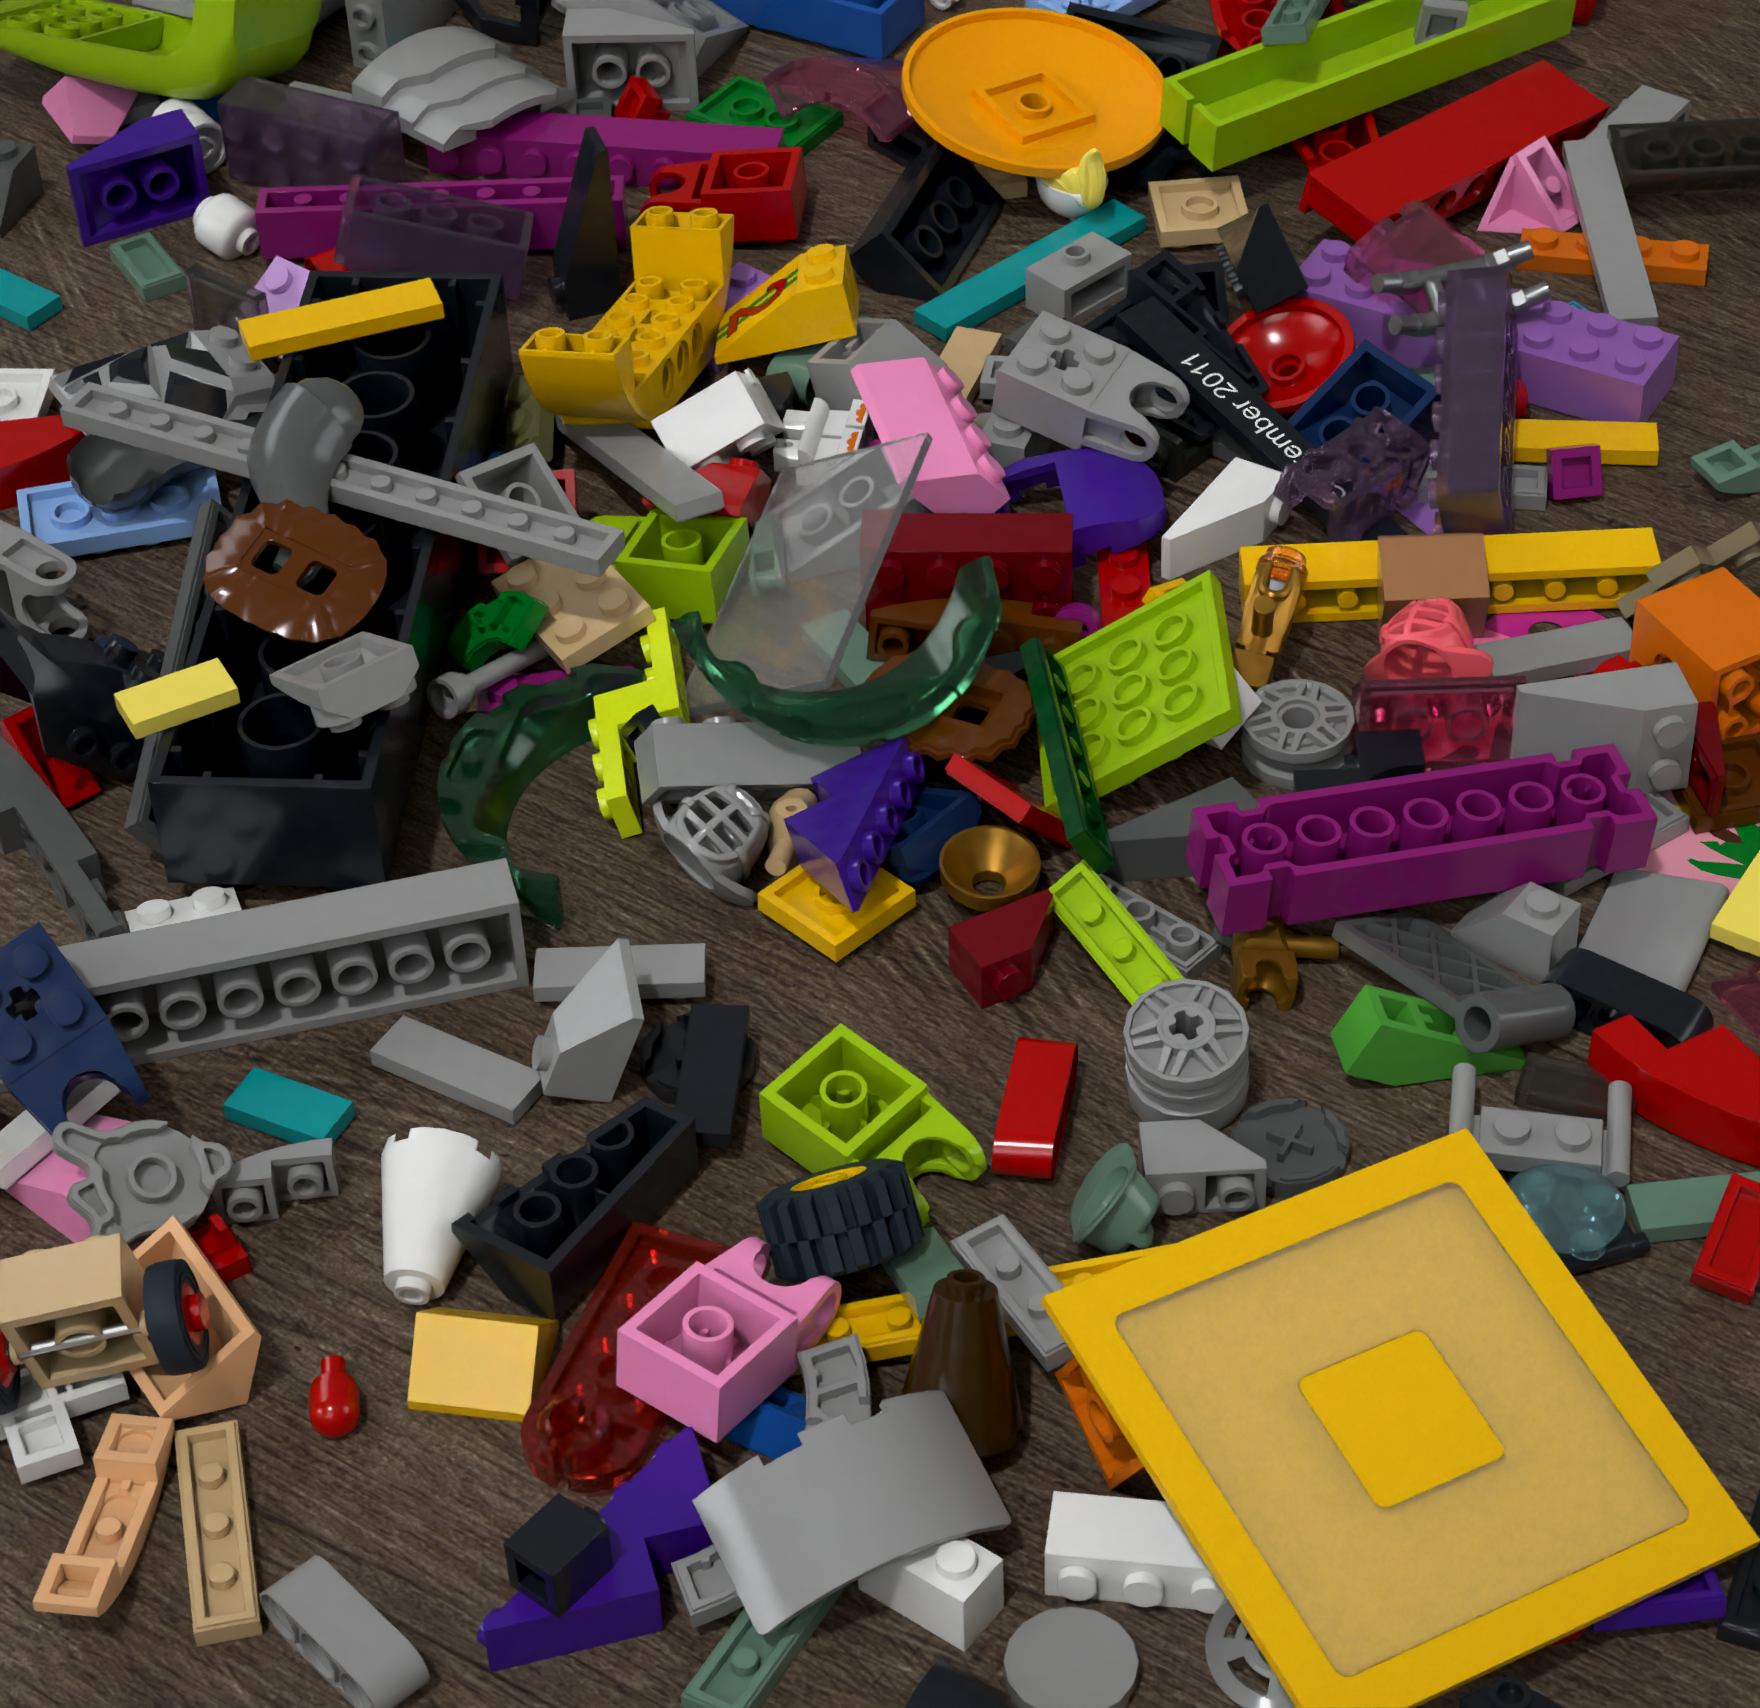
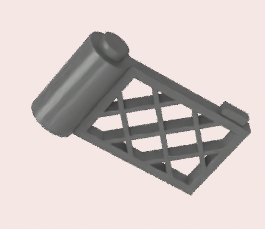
(1486, 1001)

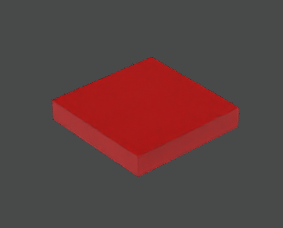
(1008, 799)

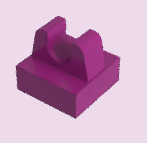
(1574, 471)

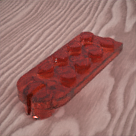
(579, 1413)

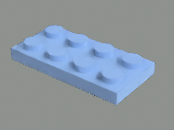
(77, 528)

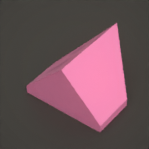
(88, 109)
(1531, 193)

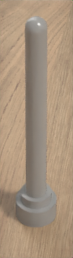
(455, 691)

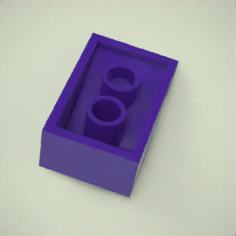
(139, 179)

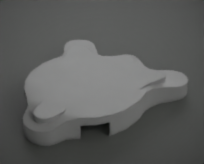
(139, 1175)

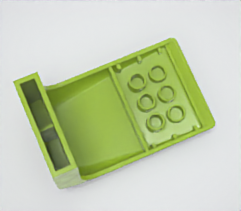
(159, 49)

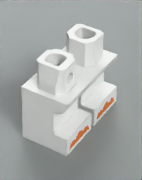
(822, 433)

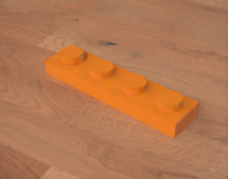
(1664, 260)

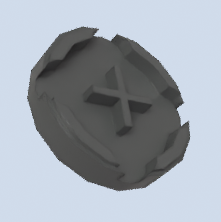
(1297, 1142)

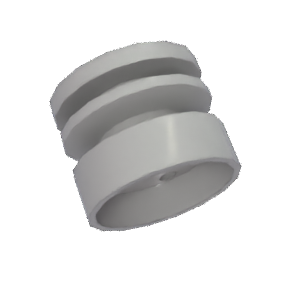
(1187, 1053)

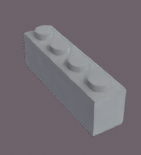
(691, 757)

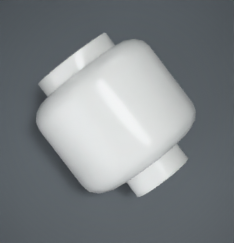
(226, 226)

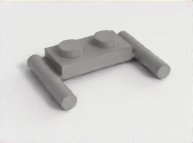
(1528, 1138)

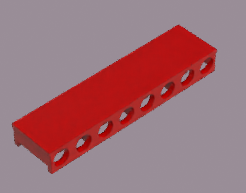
(1451, 150)

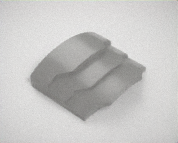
(452, 85)

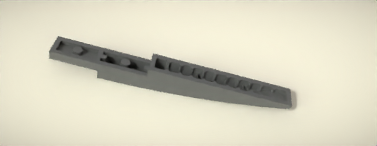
(64, 855)

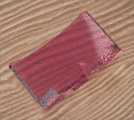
(862, 84)
(1412, 242)

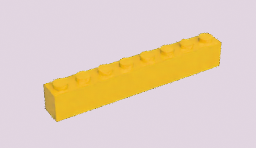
(1523, 572)

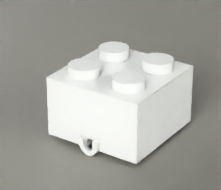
(721, 422)

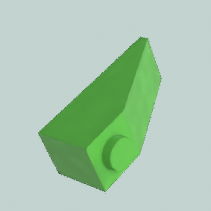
(1407, 1041)

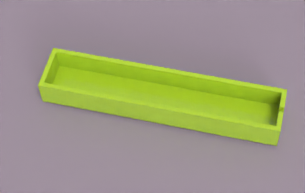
(1344, 70)

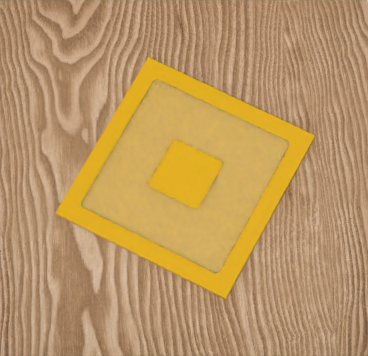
(1397, 1430)

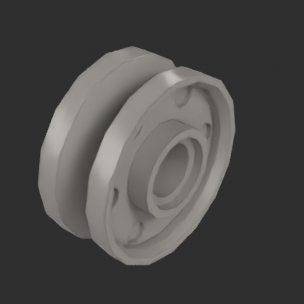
(1297, 729)

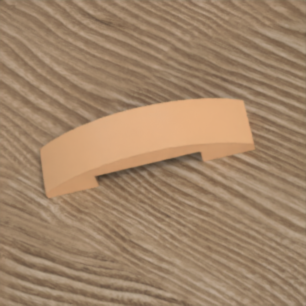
(114, 1519)

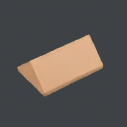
(232, 1337)

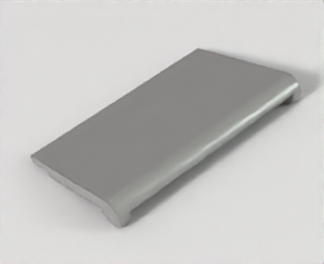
(1655, 923)

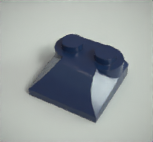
(927, 826)

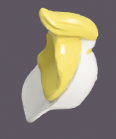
(1078, 189)

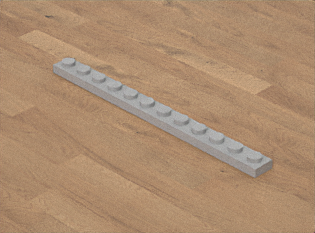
(356, 482)

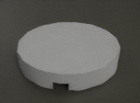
(1071, 1661)

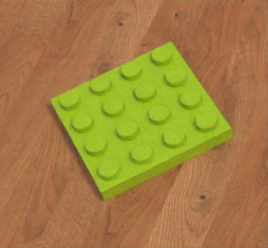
(1151, 686)

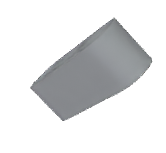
(344, 1636)

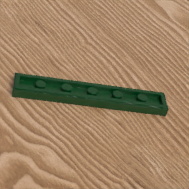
(1067, 756)

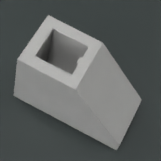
(1199, 1169)

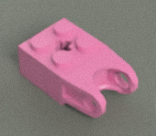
(722, 1338)

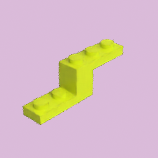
(613, 709)

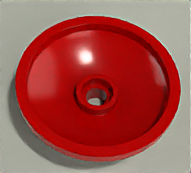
(1294, 347)

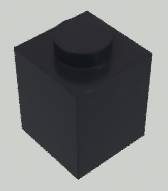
(559, 1554)

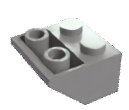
(875, 342)

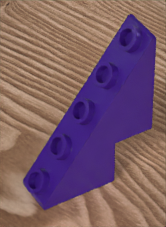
(856, 818)
(649, 1529)

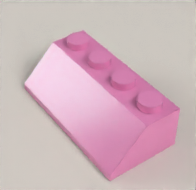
(919, 398)

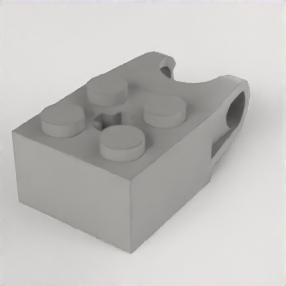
(1085, 389)
(30, 583)

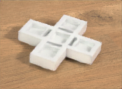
(41, 1424)

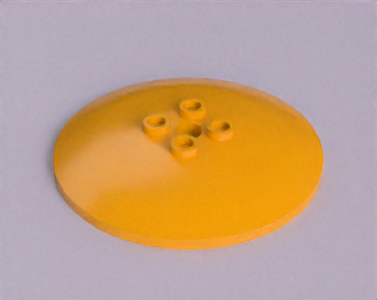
(1033, 91)

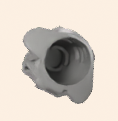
(716, 839)

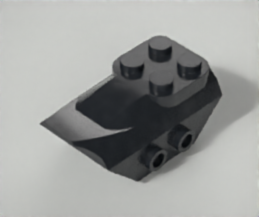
(73, 693)

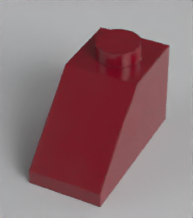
(1002, 948)

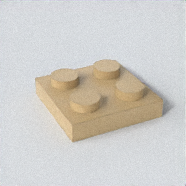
(1192, 209)

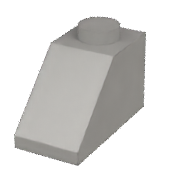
(1522, 929)

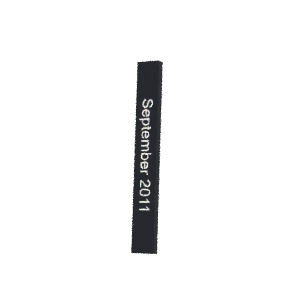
(1227, 398)

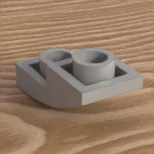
(277, 1175)

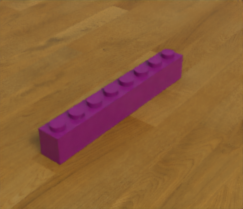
(550, 143)
(307, 218)

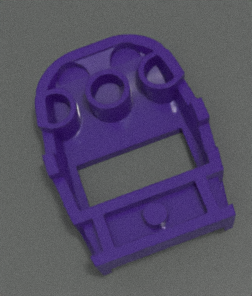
(1111, 497)

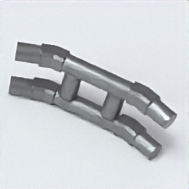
(1433, 278)

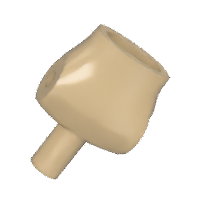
(781, 850)

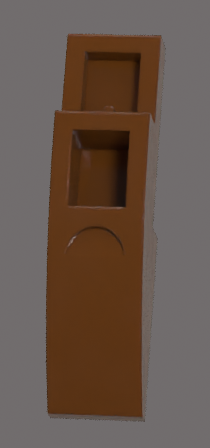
(906, 626)

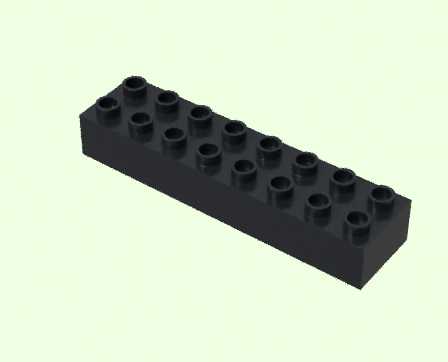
(258, 784)

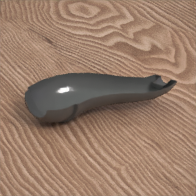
(300, 446)
(121, 475)

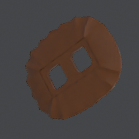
(275, 600)
(993, 691)

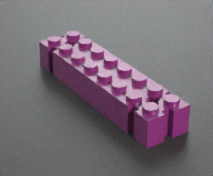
(1418, 838)

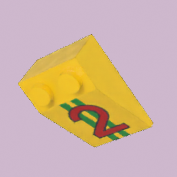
(797, 307)

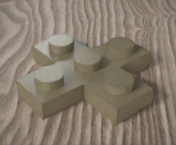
(1733, 552)

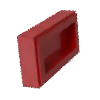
(1732, 1248)

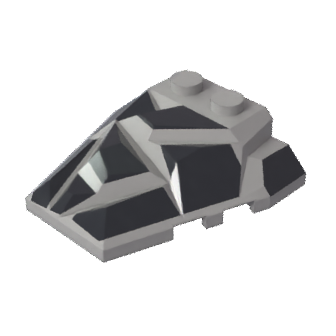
(192, 371)

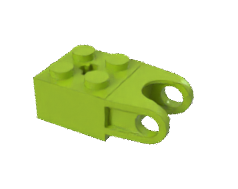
(680, 563)
(859, 1105)

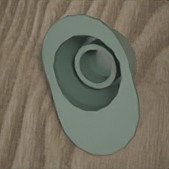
(1114, 1204)

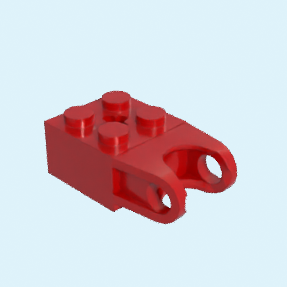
(758, 186)

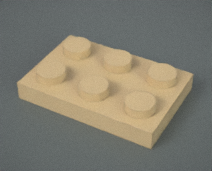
(584, 611)

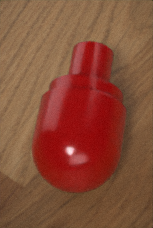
(334, 1399)

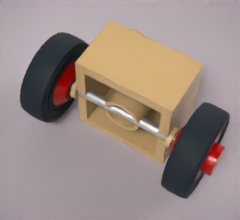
(96, 1314)

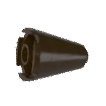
(969, 1357)

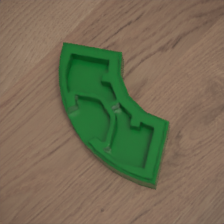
(495, 626)

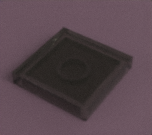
(223, 301)

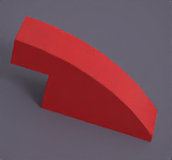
(33, 454)
(1695, 1089)

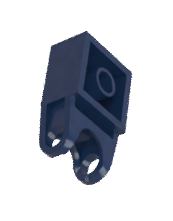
(64, 1041)

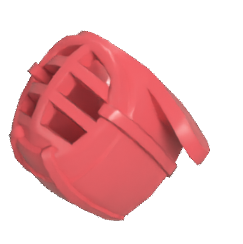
(1428, 642)

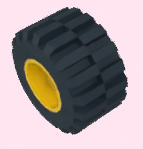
(840, 1220)

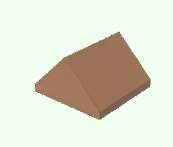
(1433, 568)

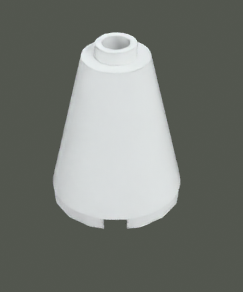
(424, 1189)

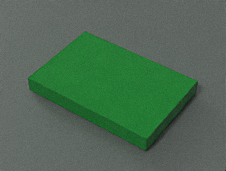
(750, 104)

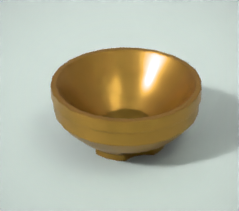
(992, 855)

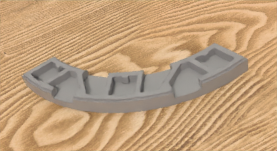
(834, 1385)

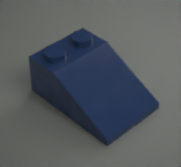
(1357, 386)

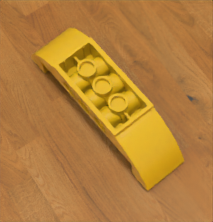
(653, 335)

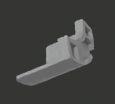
(847, 1505)

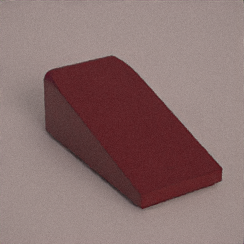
(1707, 761)

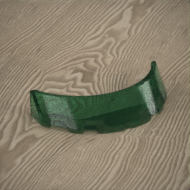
(881, 707)
(500, 757)

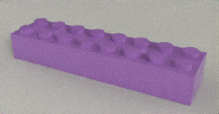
(1566, 354)

